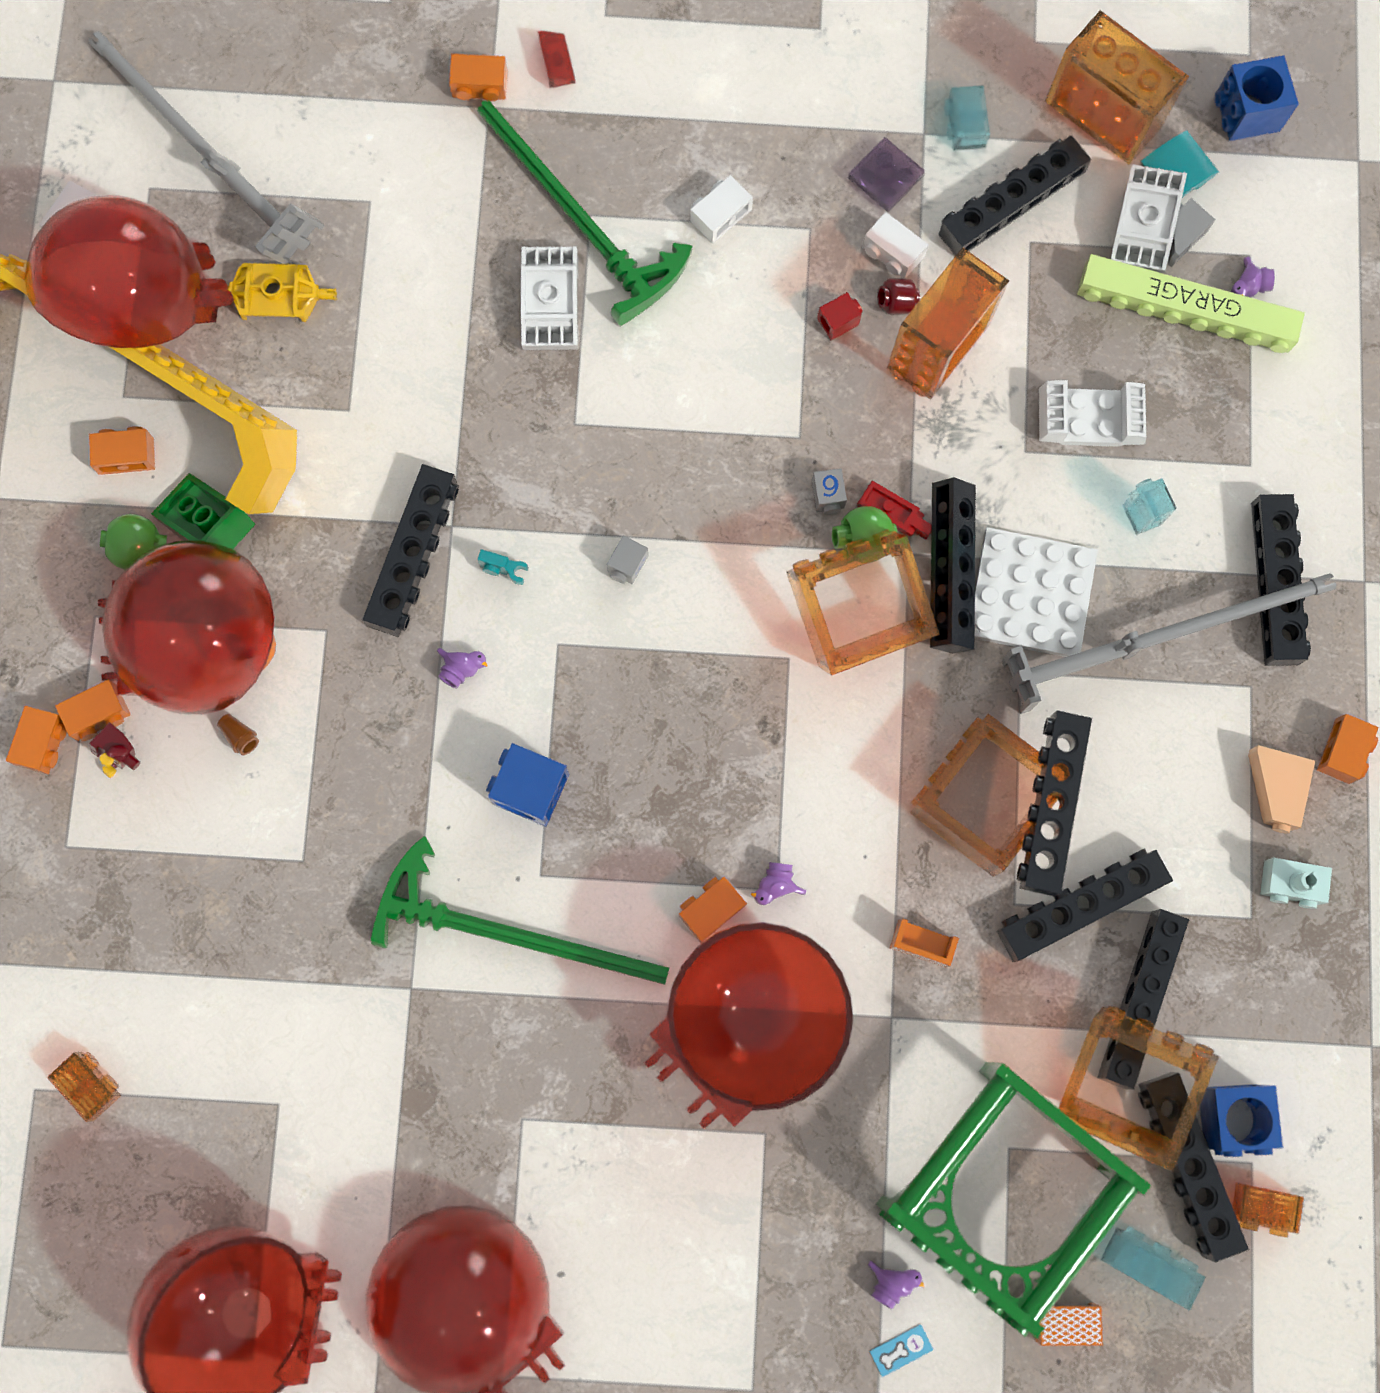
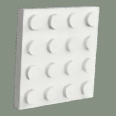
(1033, 592)

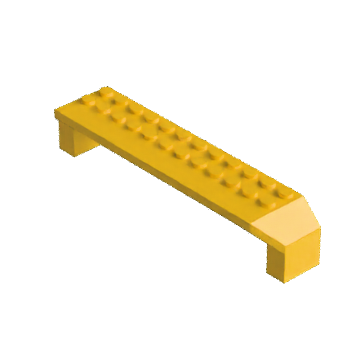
(263, 440)

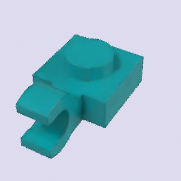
(495, 564)

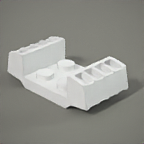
(1148, 217)
(549, 298)
(1092, 415)

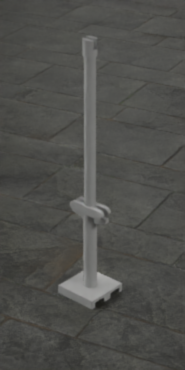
(286, 231)
(1026, 678)

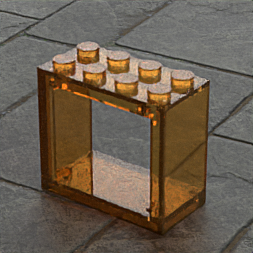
(1115, 87)
(946, 323)
(857, 553)
(928, 810)
(1167, 1047)

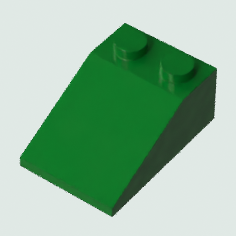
(203, 514)

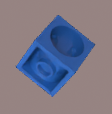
(1270, 84)
(527, 784)
(1266, 1119)

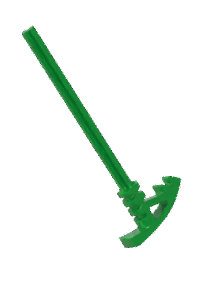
(625, 269)
(412, 909)

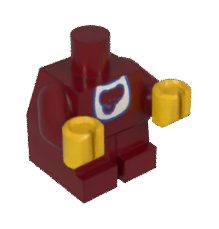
(114, 750)

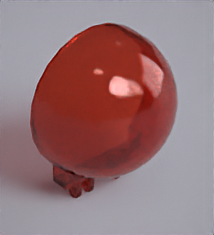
(121, 274)
(187, 627)
(755, 1020)
(461, 1303)
(229, 1315)

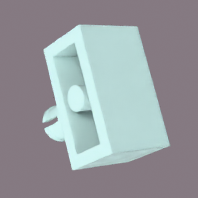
(1296, 882)

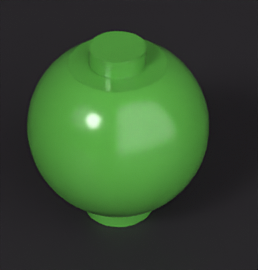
(861, 524)
(129, 538)

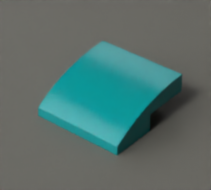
(1186, 156)

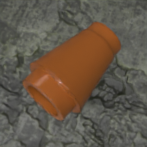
(239, 736)

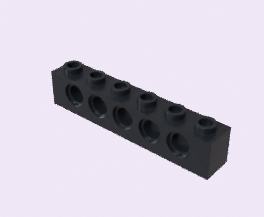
(1066, 154)
(428, 483)
(1282, 509)
(953, 565)
(1076, 731)
(1152, 877)
(1145, 993)
(1229, 1237)

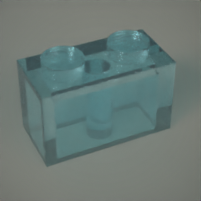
(967, 118)
(1149, 505)

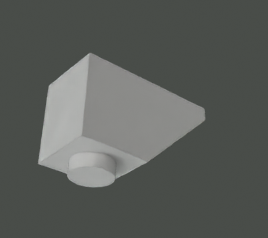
(1190, 227)

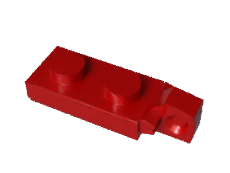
(900, 511)

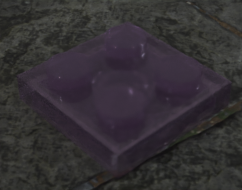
(886, 174)

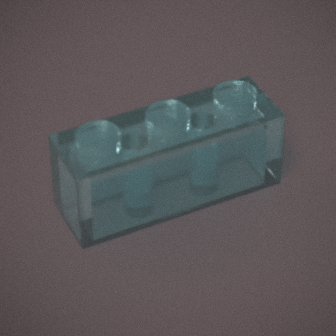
(1153, 1267)

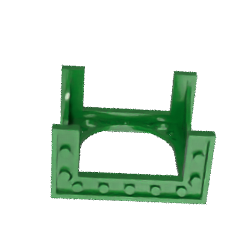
(912, 1203)

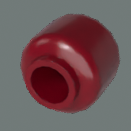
(898, 296)

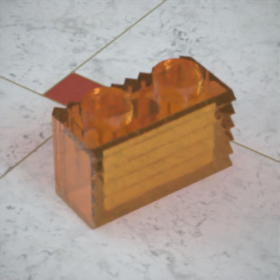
(85, 1085)
(1268, 1209)

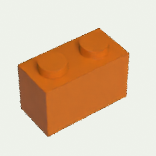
(478, 77)
(122, 450)
(92, 711)
(37, 740)
(1348, 749)
(712, 908)

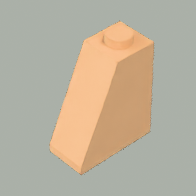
(1281, 786)

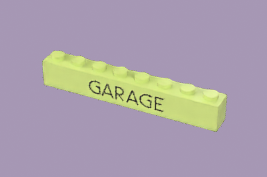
(1190, 304)

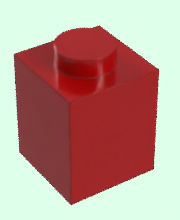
(839, 315)

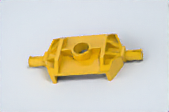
(294, 298)

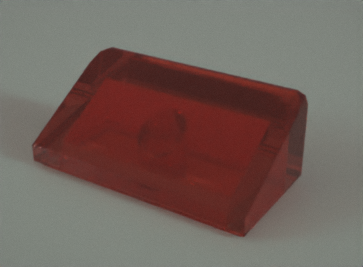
(556, 58)

